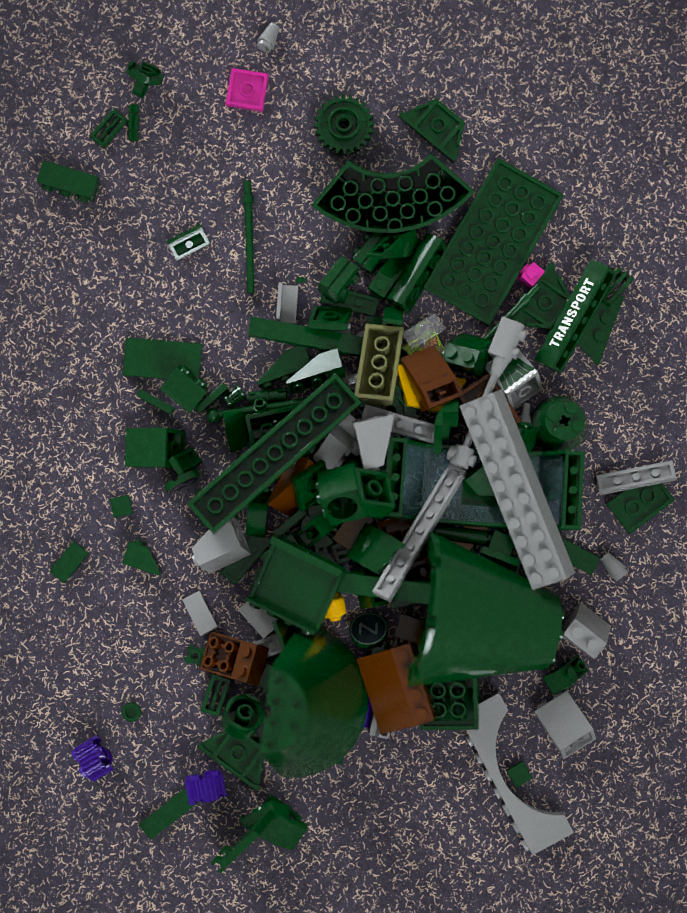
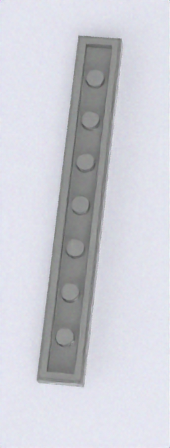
(419, 532)

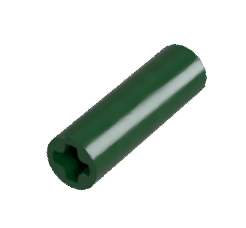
(462, 534)

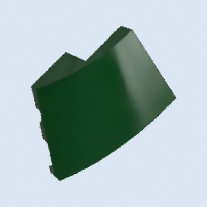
(445, 419)
(374, 548)
(281, 829)

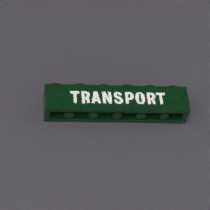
(576, 316)

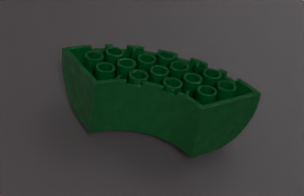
(395, 199)

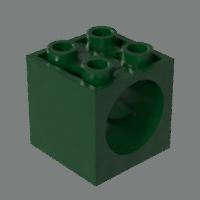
(339, 495)

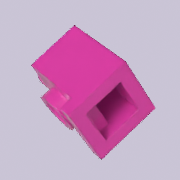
(530, 274)

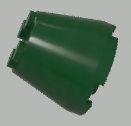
(552, 434)

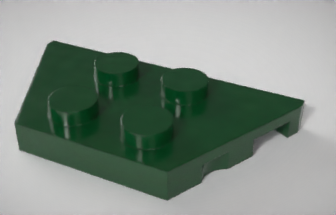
(437, 126)
(546, 303)
(599, 330)
(237, 756)

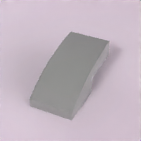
(200, 613)

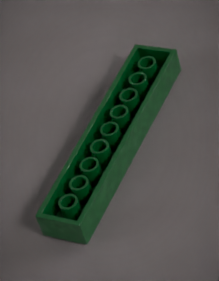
(274, 454)

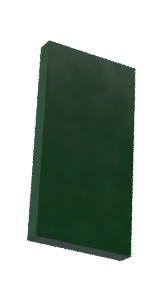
(159, 358)

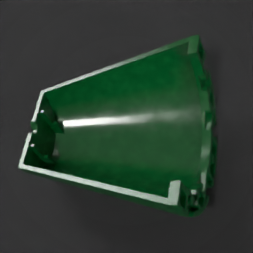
(482, 619)
(314, 705)

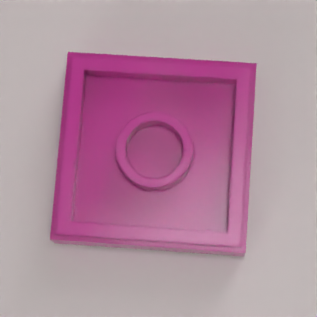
(247, 89)

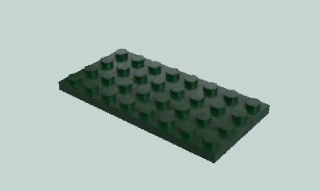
(493, 242)

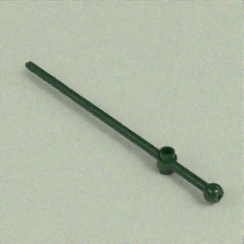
(259, 406)

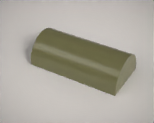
(379, 364)

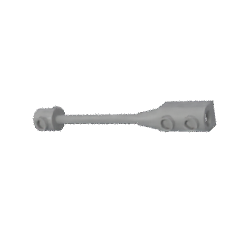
(503, 350)

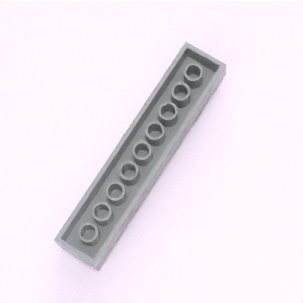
(517, 489)

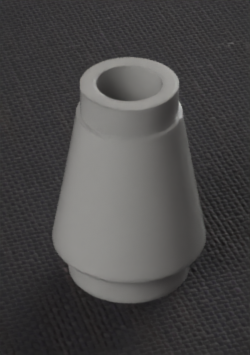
(268, 38)
(614, 567)

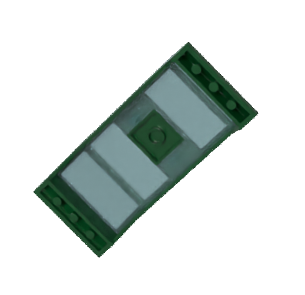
(417, 469)

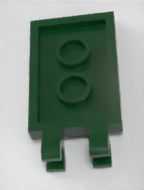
(242, 843)

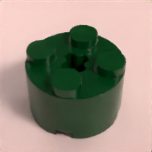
(235, 723)

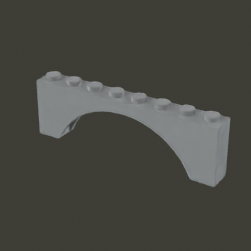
(536, 826)

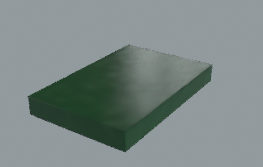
(639, 505)

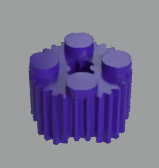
(93, 759)
(205, 787)

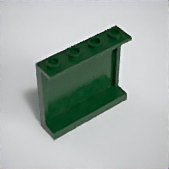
(296, 585)

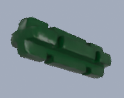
(133, 123)

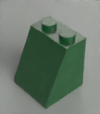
(153, 447)

